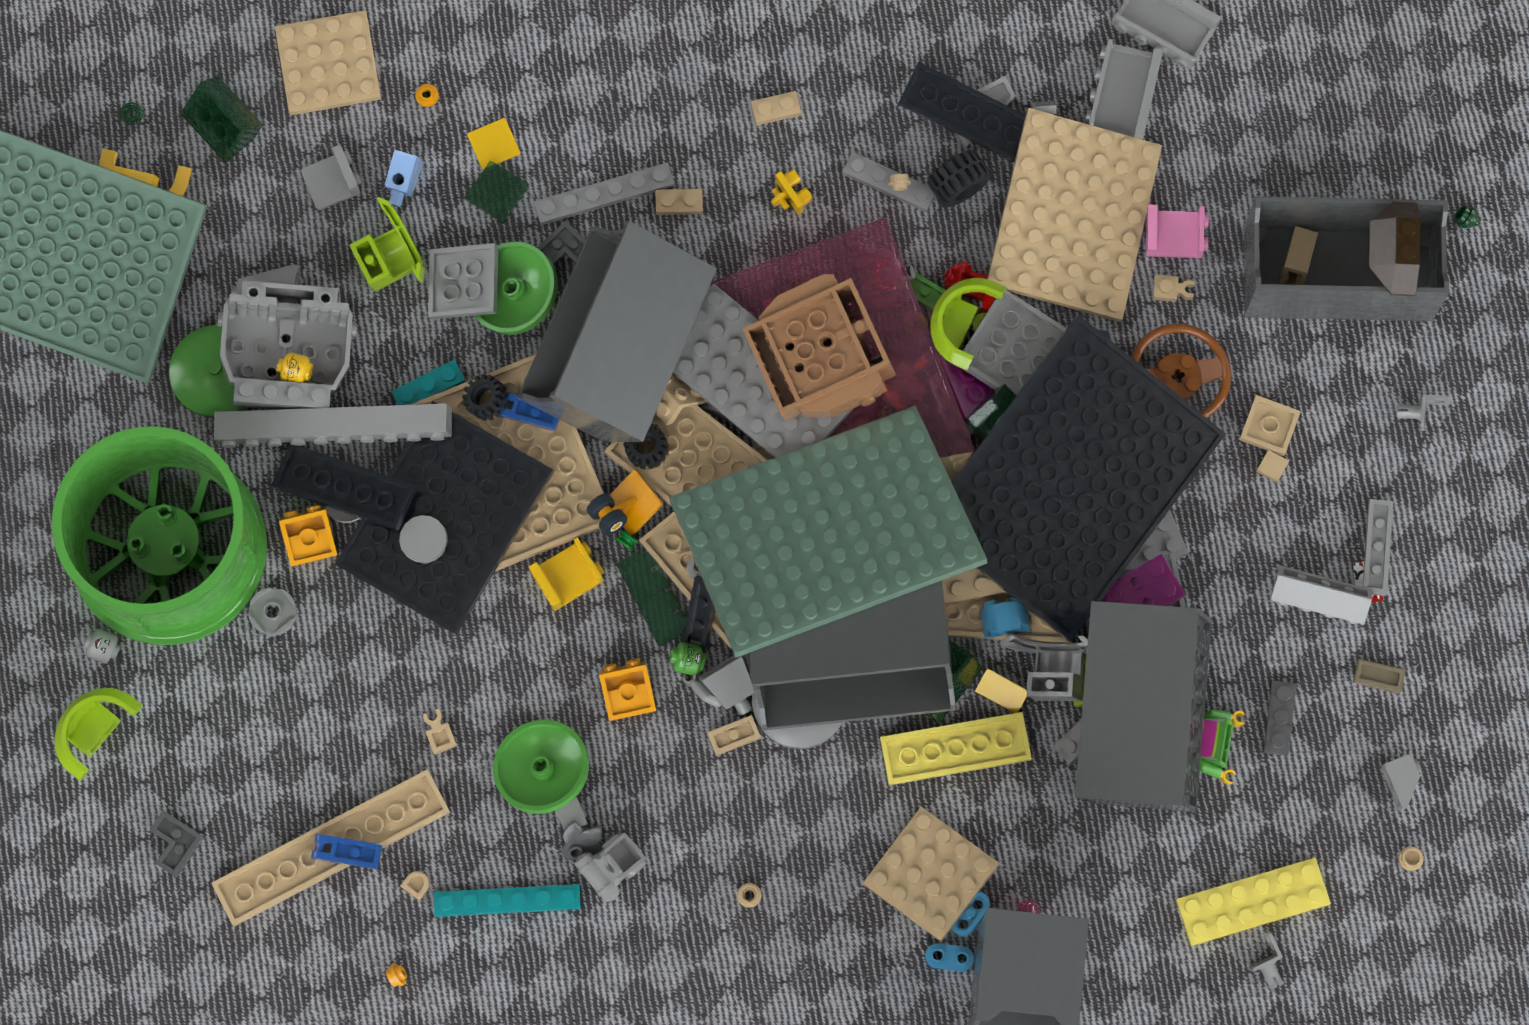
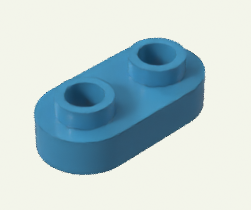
(972, 915)
(949, 957)

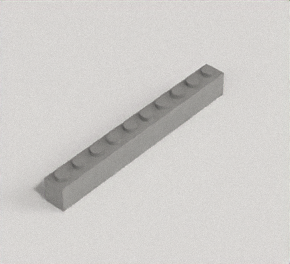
(333, 424)

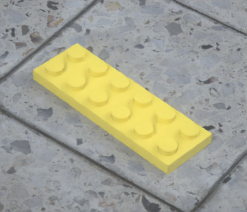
(955, 748)
(1253, 902)

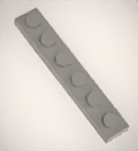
(604, 193)

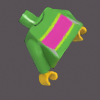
(1216, 742)

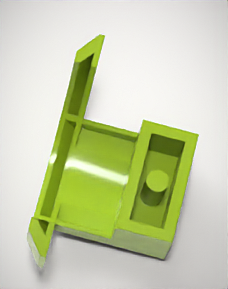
(388, 255)
(954, 318)
(88, 725)

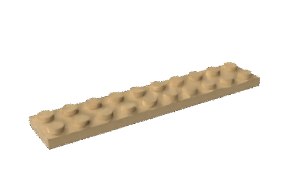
(290, 866)

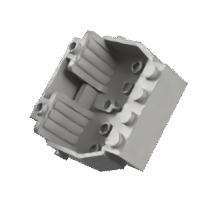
(254, 343)

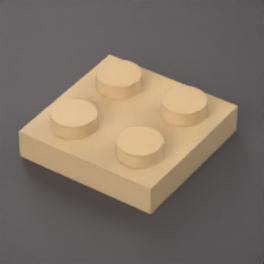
(1270, 425)

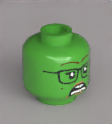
(687, 658)

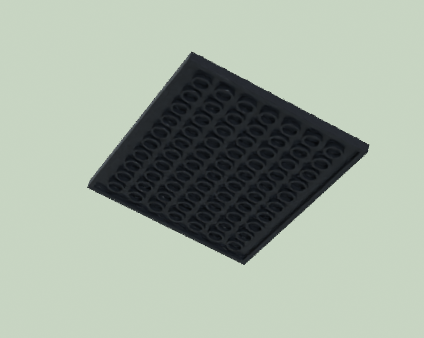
(1079, 475)

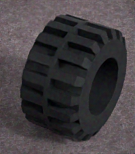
(959, 178)

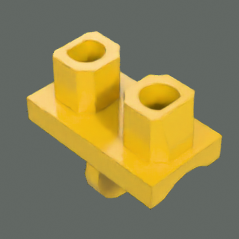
(796, 200)

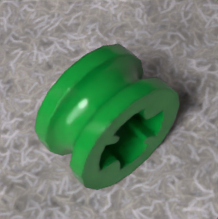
(626, 540)

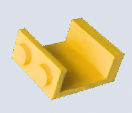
(567, 574)

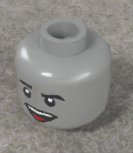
(101, 645)

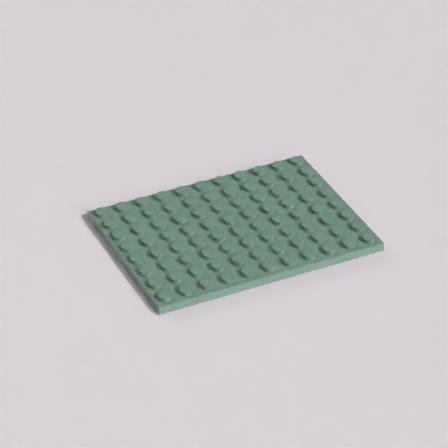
(90, 257)
(827, 531)

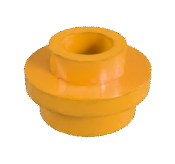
(430, 101)
(396, 975)

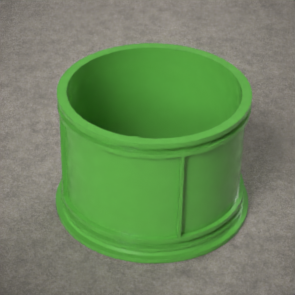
(160, 537)

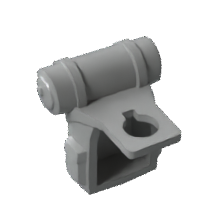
(607, 869)

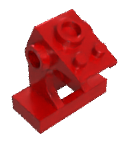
(959, 273)

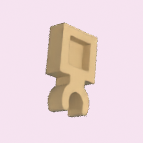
(1167, 288)
(440, 735)

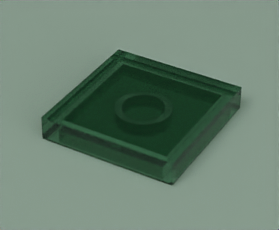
(496, 192)

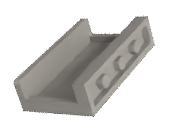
(1173, 26)
(1124, 89)

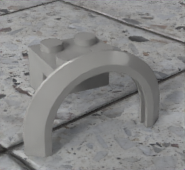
(1057, 668)

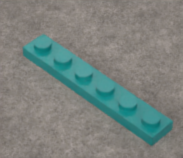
(507, 900)

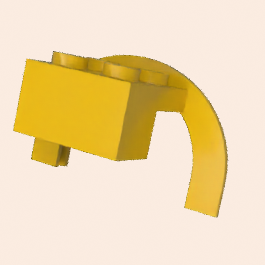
(108, 160)

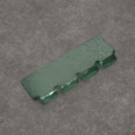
(653, 604)

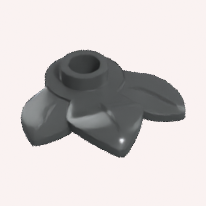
(581, 840)

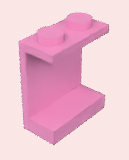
(1176, 233)

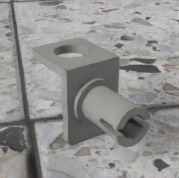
(1419, 411)
(1268, 964)

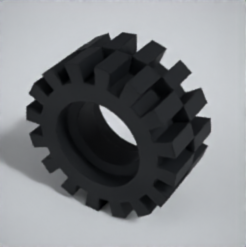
(476, 390)
(652, 457)

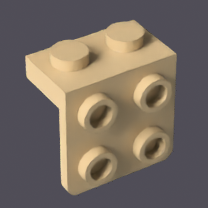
(675, 398)

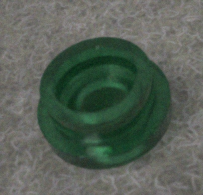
(129, 107)

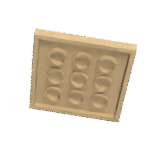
(328, 62)
(931, 874)

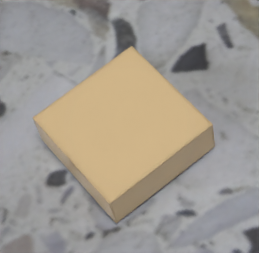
(1272, 466)

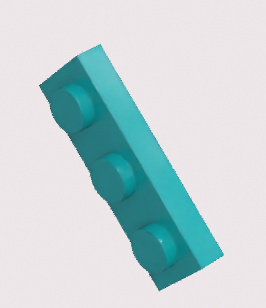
(429, 384)

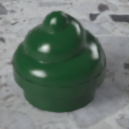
(1466, 217)

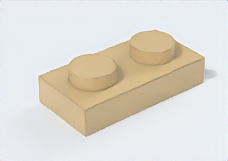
(776, 108)
(679, 201)
(734, 735)

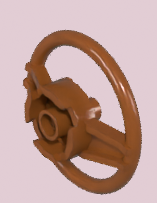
(1192, 372)

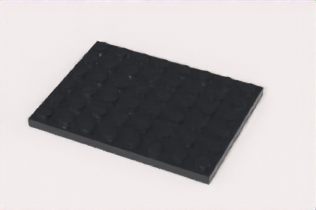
(479, 495)

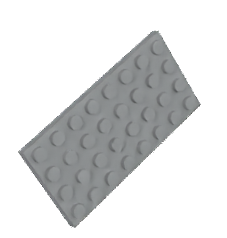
(726, 375)

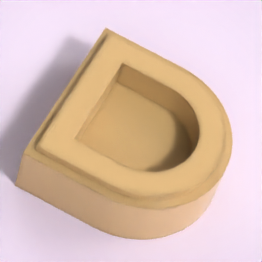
(416, 884)

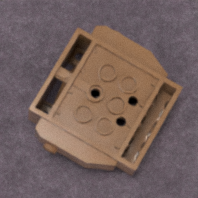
(833, 375)

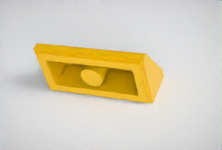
(1001, 691)

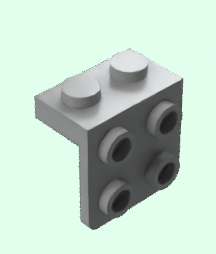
(331, 179)

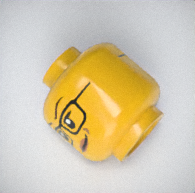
(295, 368)

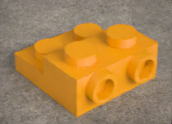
(307, 535)
(627, 689)

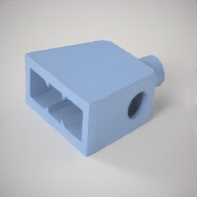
(402, 167)

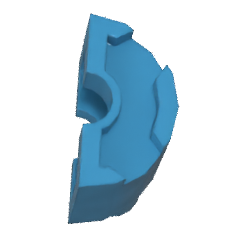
(1004, 618)

